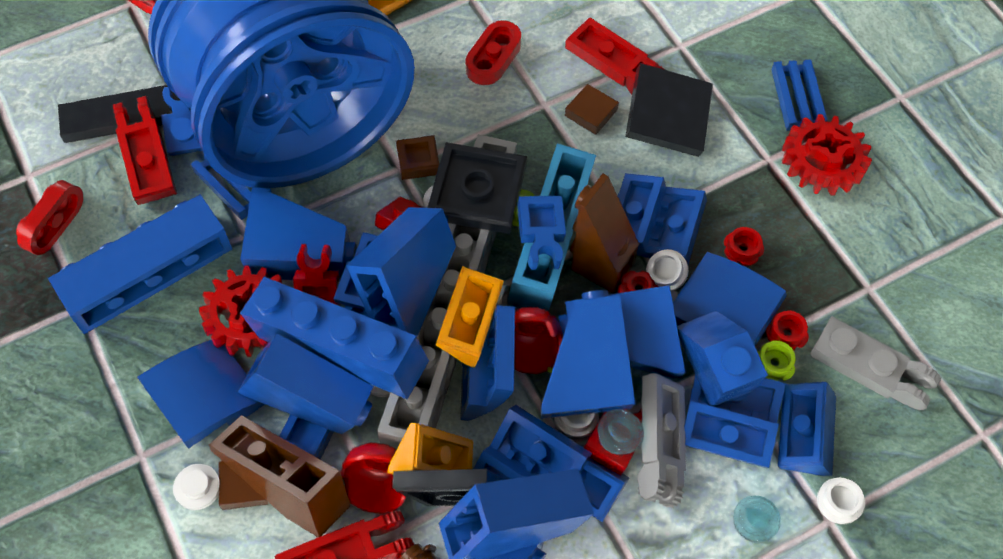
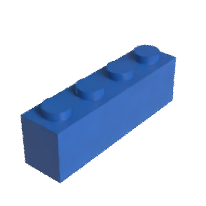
(140, 263)
(341, 336)

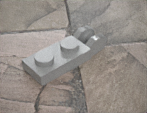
(874, 364)
(663, 441)

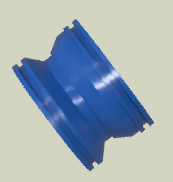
(282, 83)

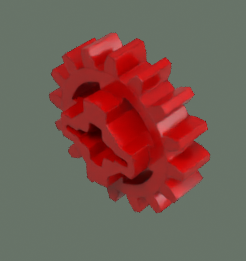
(825, 154)
(229, 301)

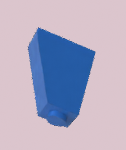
(278, 229)
(404, 268)
(649, 331)
(721, 357)
(592, 361)
(307, 386)
(515, 514)

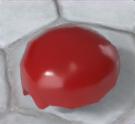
(536, 340)
(368, 478)

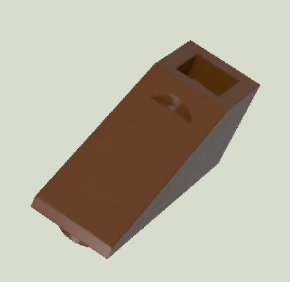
(604, 237)

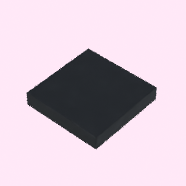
(669, 110)
(478, 187)
(440, 486)

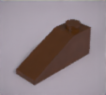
(284, 474)

